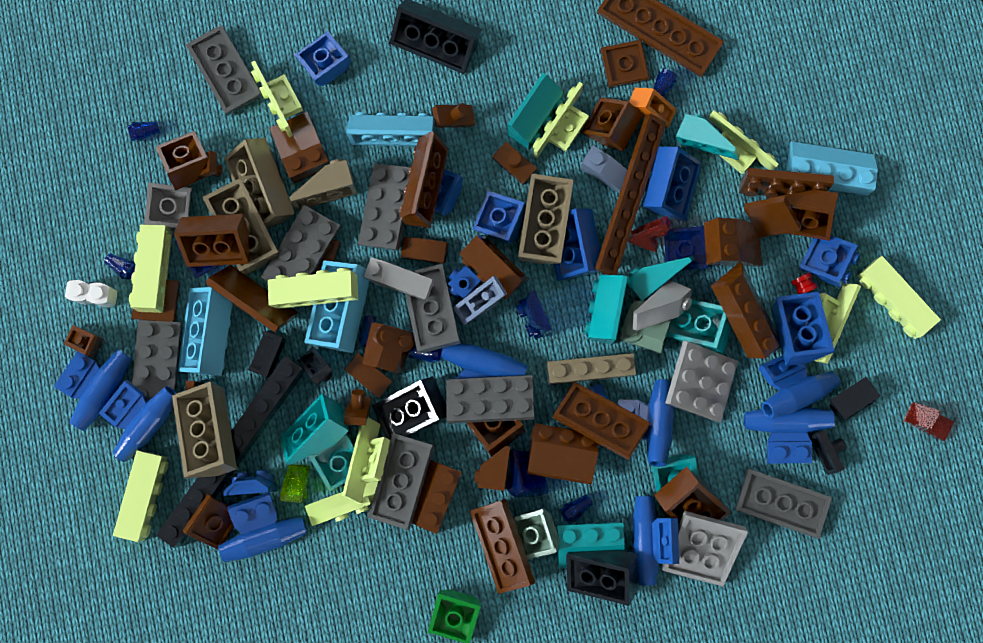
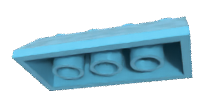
(388, 130)
(852, 170)
(337, 323)
(205, 332)

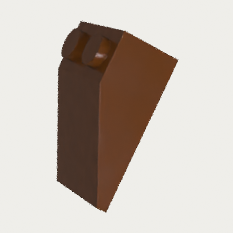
(302, 152)
(814, 211)
(732, 242)
(690, 494)

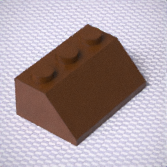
(213, 240)
(490, 261)
(562, 454)
(435, 496)

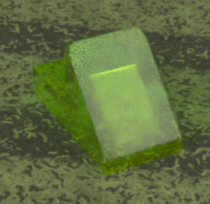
(295, 483)

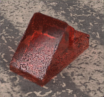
(645, 235)
(929, 421)

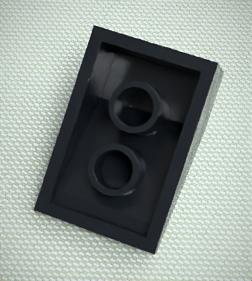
(411, 408)
(603, 574)

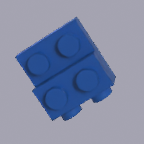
(831, 260)

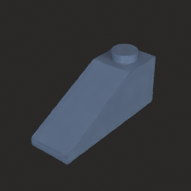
(604, 168)
(480, 300)

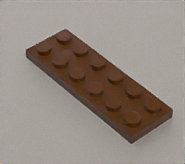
(664, 31)

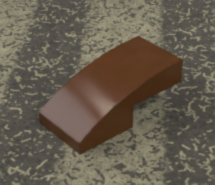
(424, 249)
(367, 376)

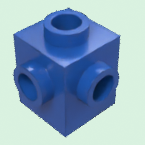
(463, 274)

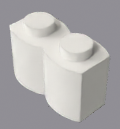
(91, 293)

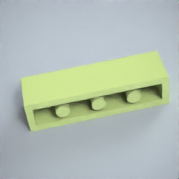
(150, 268)
(313, 289)
(898, 298)
(140, 496)

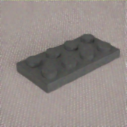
(224, 70)
(381, 218)
(303, 245)
(433, 319)
(156, 356)
(490, 399)
(401, 481)
(783, 503)

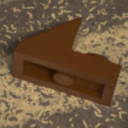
(83, 341)

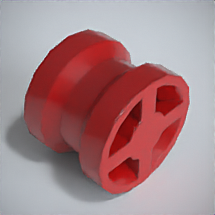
(804, 284)

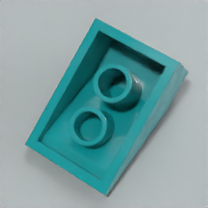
(702, 325)
(314, 430)

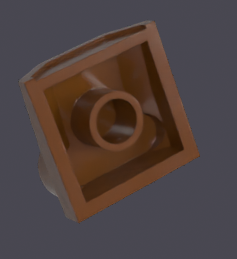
(387, 347)

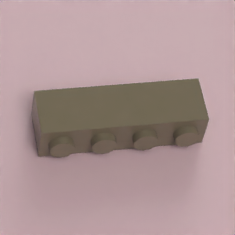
(591, 369)

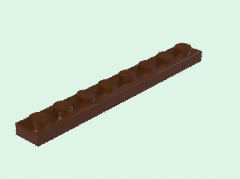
(630, 195)

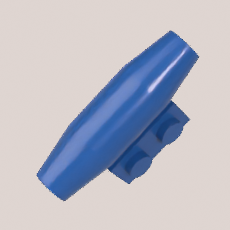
(482, 362)
(91, 384)
(794, 387)
(138, 417)
(661, 417)
(789, 432)
(259, 529)
(653, 540)

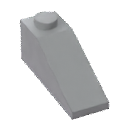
(398, 279)
(663, 305)

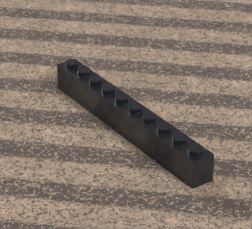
(243, 437)

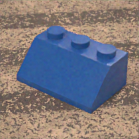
(672, 183)
(580, 246)
(802, 328)

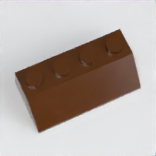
(424, 181)
(746, 313)

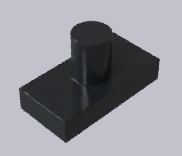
(315, 366)
(828, 451)

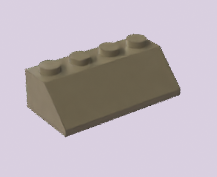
(260, 175)
(236, 200)
(545, 219)
(204, 431)

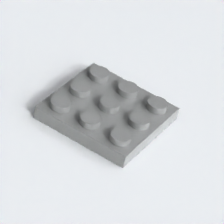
(701, 381)
(706, 548)

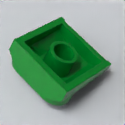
(454, 615)

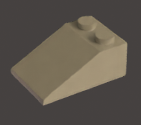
(327, 185)

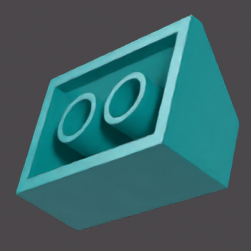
(535, 111)
(606, 308)
(588, 538)

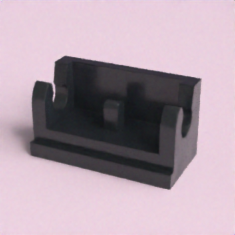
(267, 354)
(854, 399)

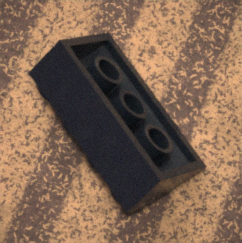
(434, 35)

